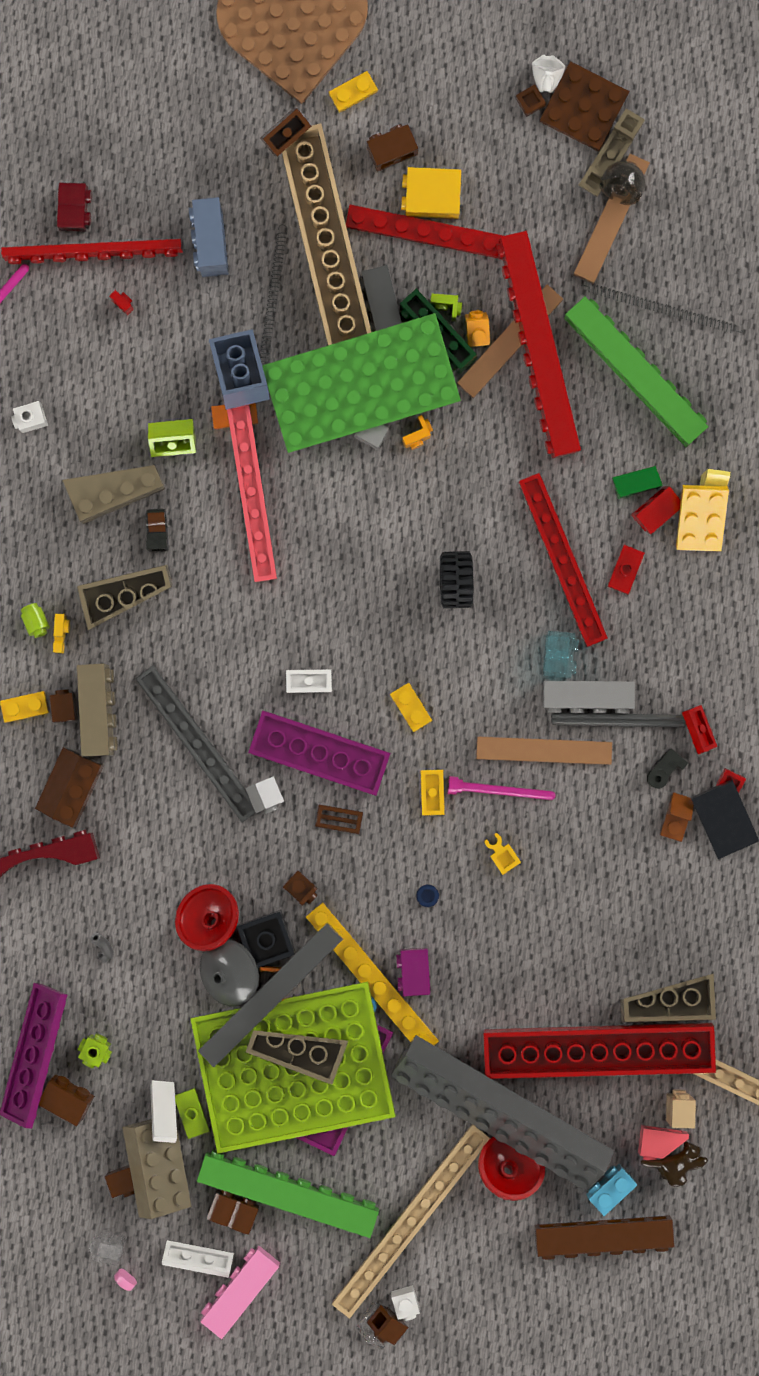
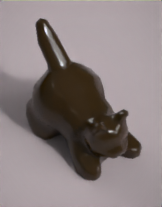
(676, 1166)

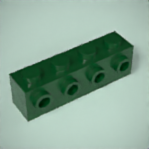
(458, 351)

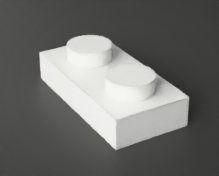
(308, 681)

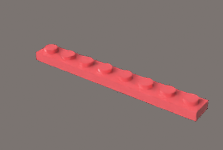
(252, 493)

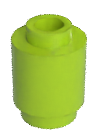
(34, 620)

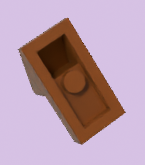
(677, 817)

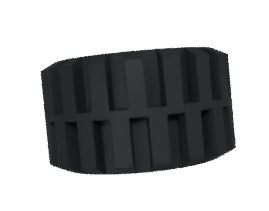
(456, 579)

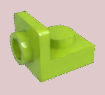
(443, 302)

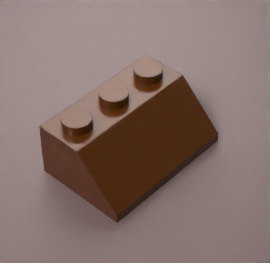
(69, 787)

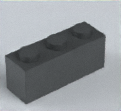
(380, 298)

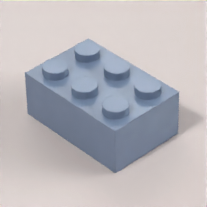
(208, 237)
(239, 369)

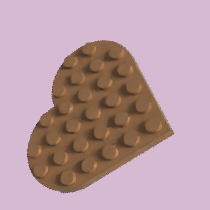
(292, 39)

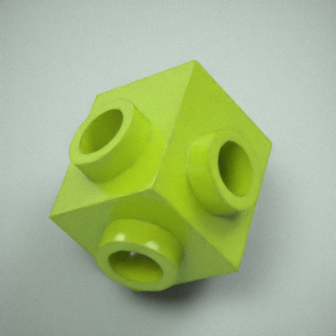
(100, 1044)

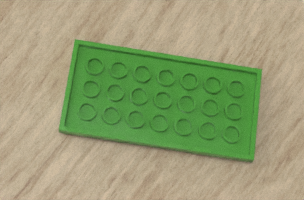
(361, 383)

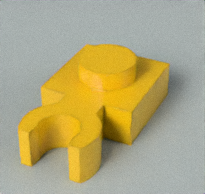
(61, 627)
(504, 856)

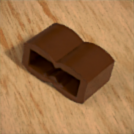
(233, 1211)

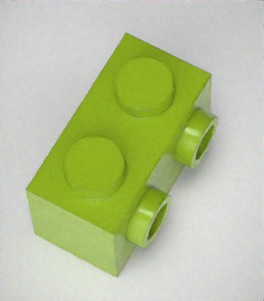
(171, 438)

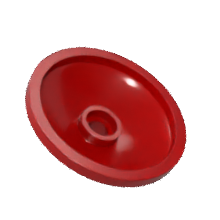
(197, 912)
(524, 1174)

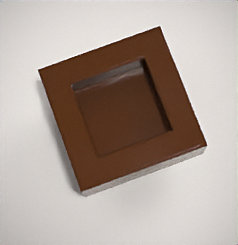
(530, 100)

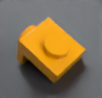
(477, 328)
(416, 439)

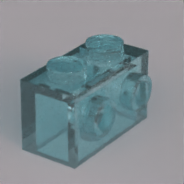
(559, 655)

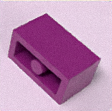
(415, 972)

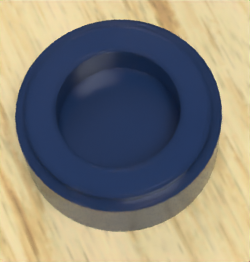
(427, 895)

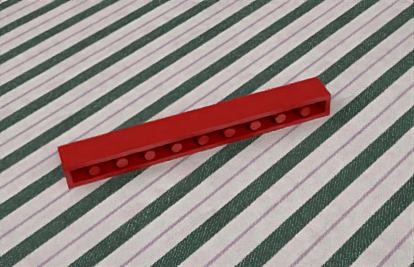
(539, 344)

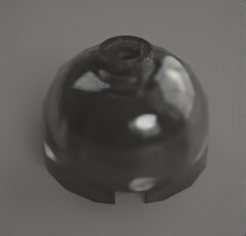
(624, 181)

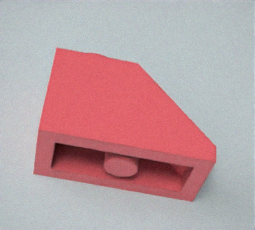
(659, 1142)

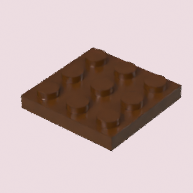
(584, 106)

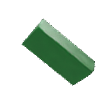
(637, 482)

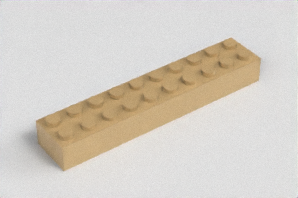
(325, 237)

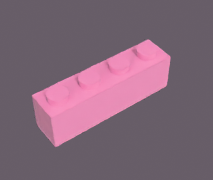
(239, 1292)

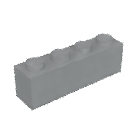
(589, 695)

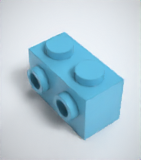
(611, 1189)

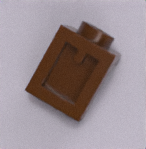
(301, 888)

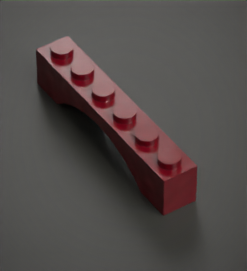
(73, 850)

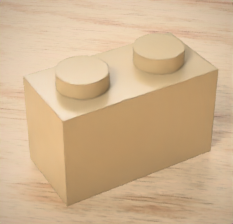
(680, 1109)

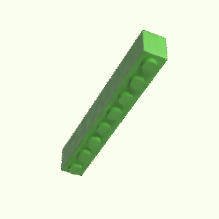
(635, 371)
(288, 1194)

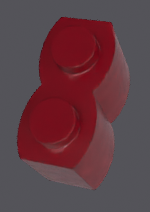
(72, 207)

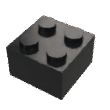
(267, 938)

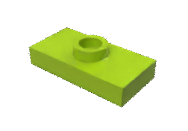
(191, 1113)

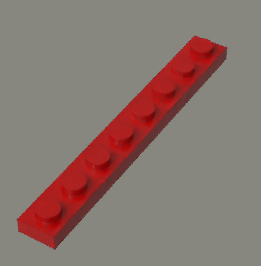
(423, 231)
(83, 251)
(562, 560)

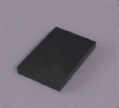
(724, 819)

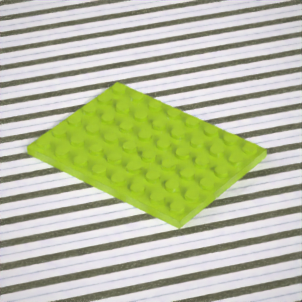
(267, 1103)

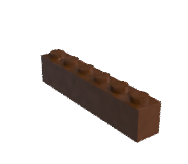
(604, 1236)

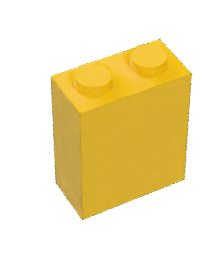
(432, 193)

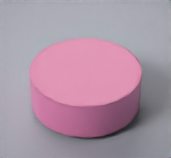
(125, 1280)

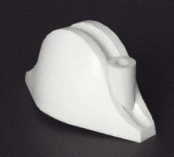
(547, 72)

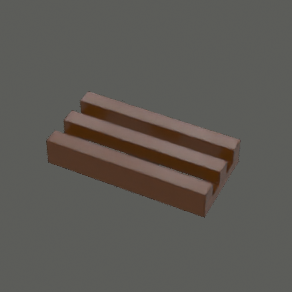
(340, 819)

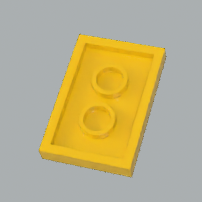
(702, 518)

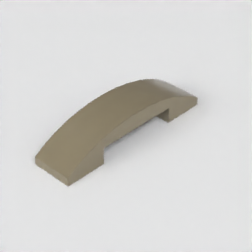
(613, 150)

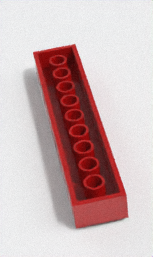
(600, 1050)

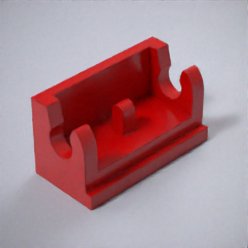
(657, 509)

